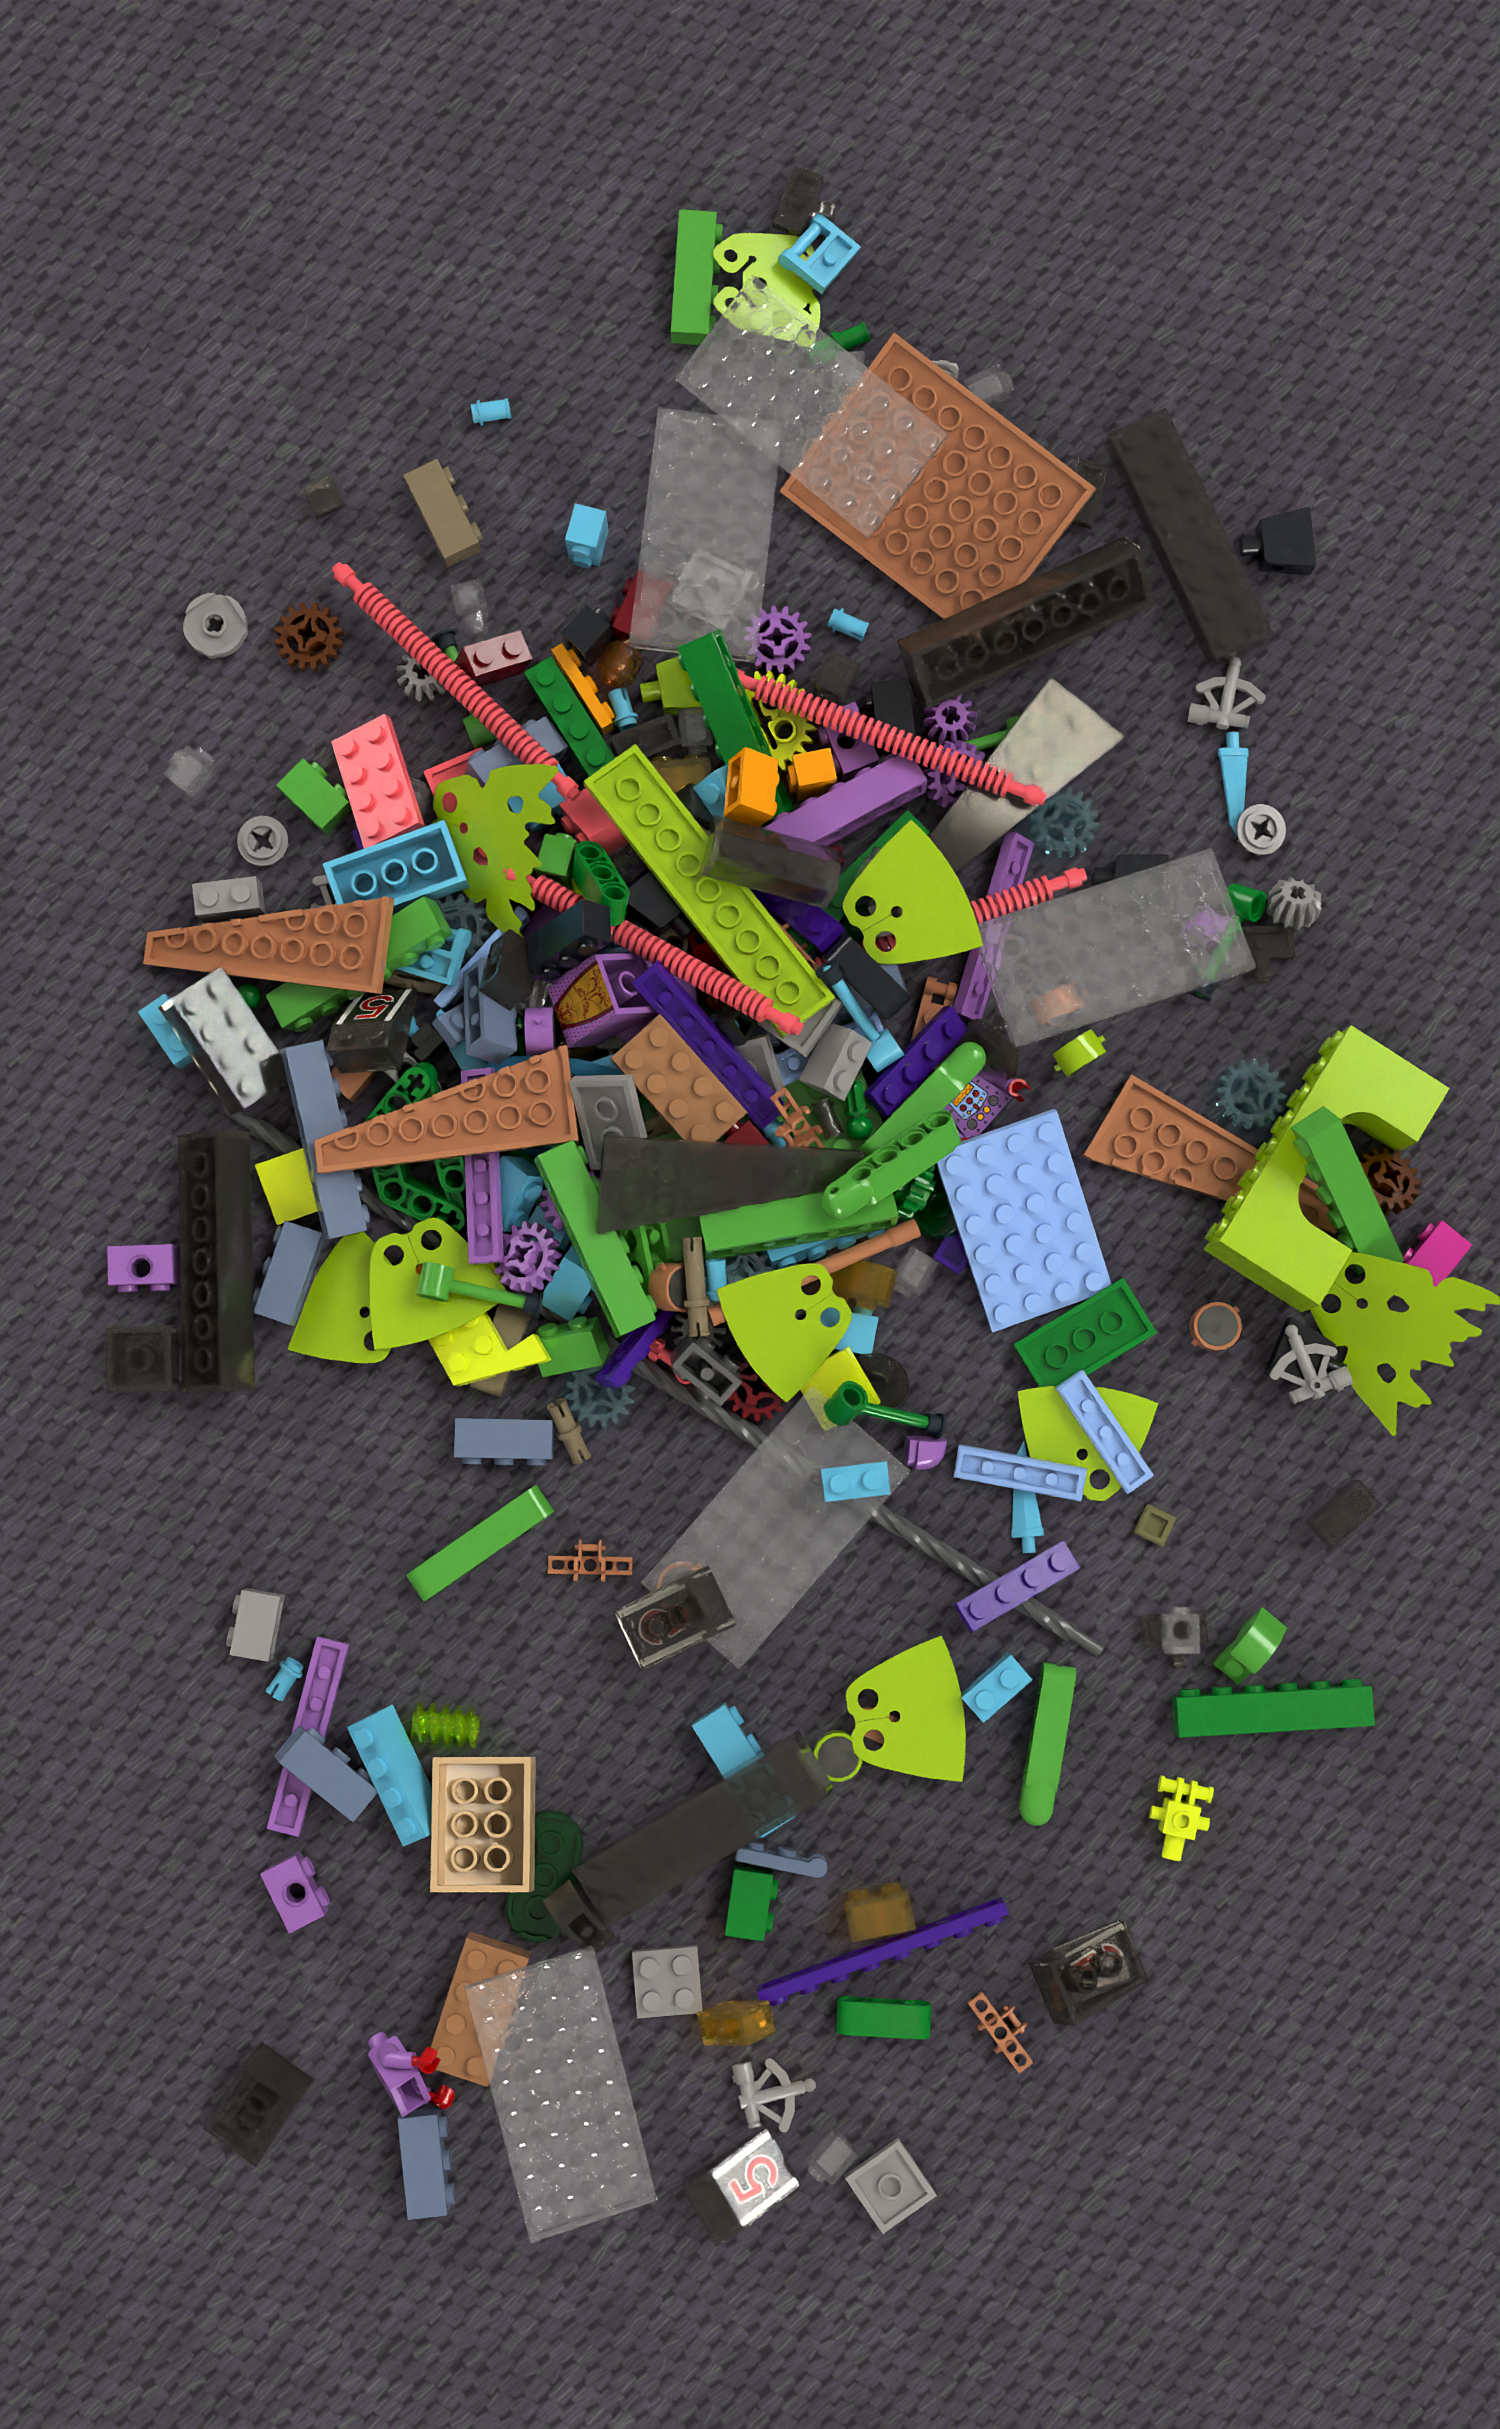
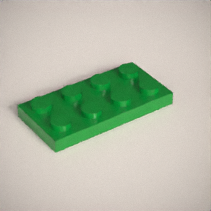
(1085, 1336)

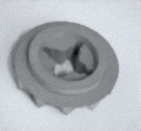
(262, 826)
(1274, 829)

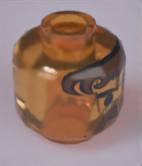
(619, 664)

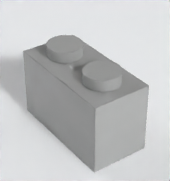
(228, 899)
(835, 1061)
(255, 1624)

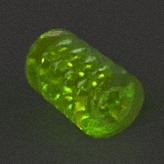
(446, 1725)

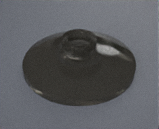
(895, 1381)

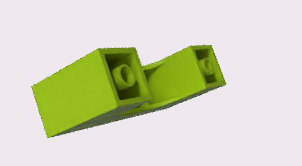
(1263, 1224)

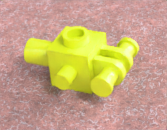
(1178, 1817)

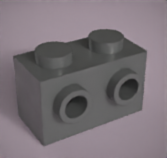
(710, 1372)

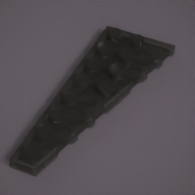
(1043, 748)
(675, 1179)

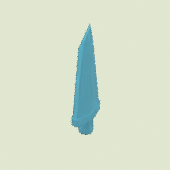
(1233, 769)
(1025, 1515)

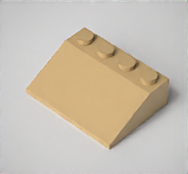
(483, 1824)

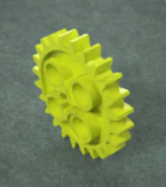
(794, 743)

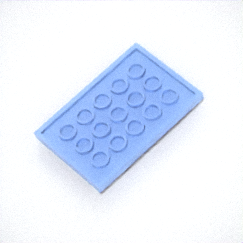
(1023, 1220)

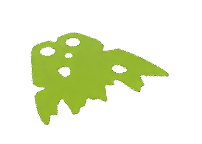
(498, 834)
(1394, 1337)

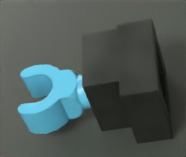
(735, 1025)
(427, 1040)

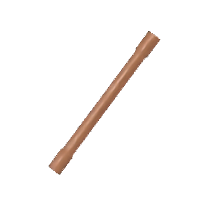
(890, 1238)

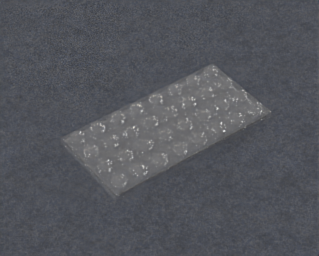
(811, 406)
(703, 536)
(1113, 948)
(770, 1525)
(560, 2093)

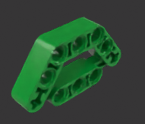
(453, 1195)

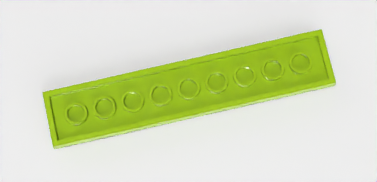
(722, 912)

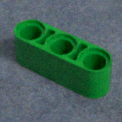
(600, 880)
(883, 2019)

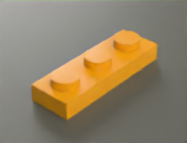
(584, 688)

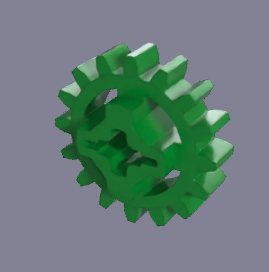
(914, 1194)

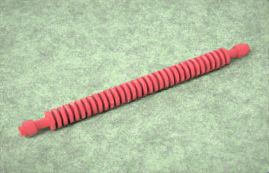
(452, 677)
(1032, 794)
(1072, 878)
(673, 959)

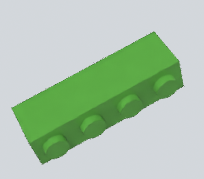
(694, 276)

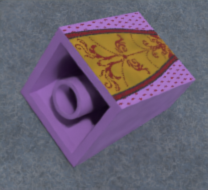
(600, 999)

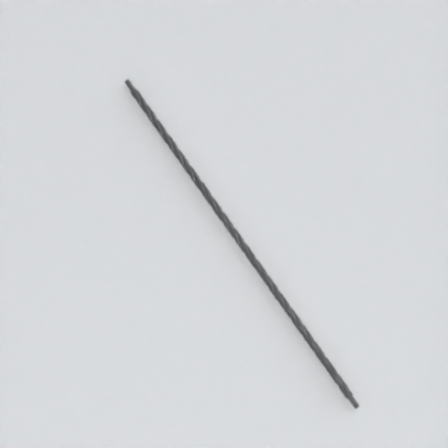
(720, 1415)

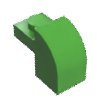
(1252, 1647)

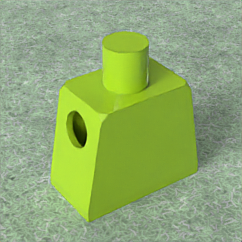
(671, 688)

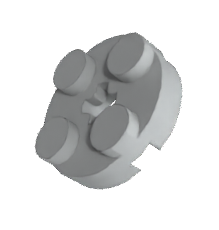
(220, 608)

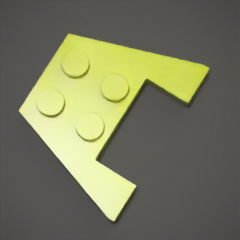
(479, 1353)

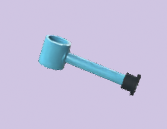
(884, 1047)

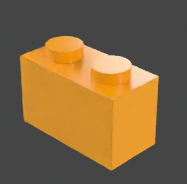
(811, 774)
(751, 787)

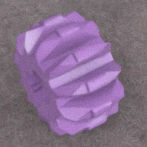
(960, 725)

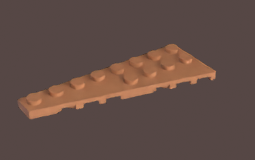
(314, 947)
(496, 1113)
(1177, 1146)

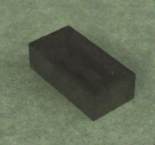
(225, 1041)

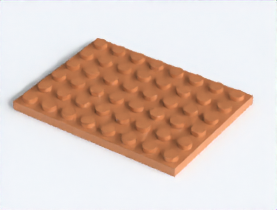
(978, 508)

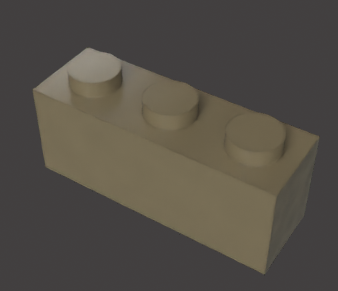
(444, 512)

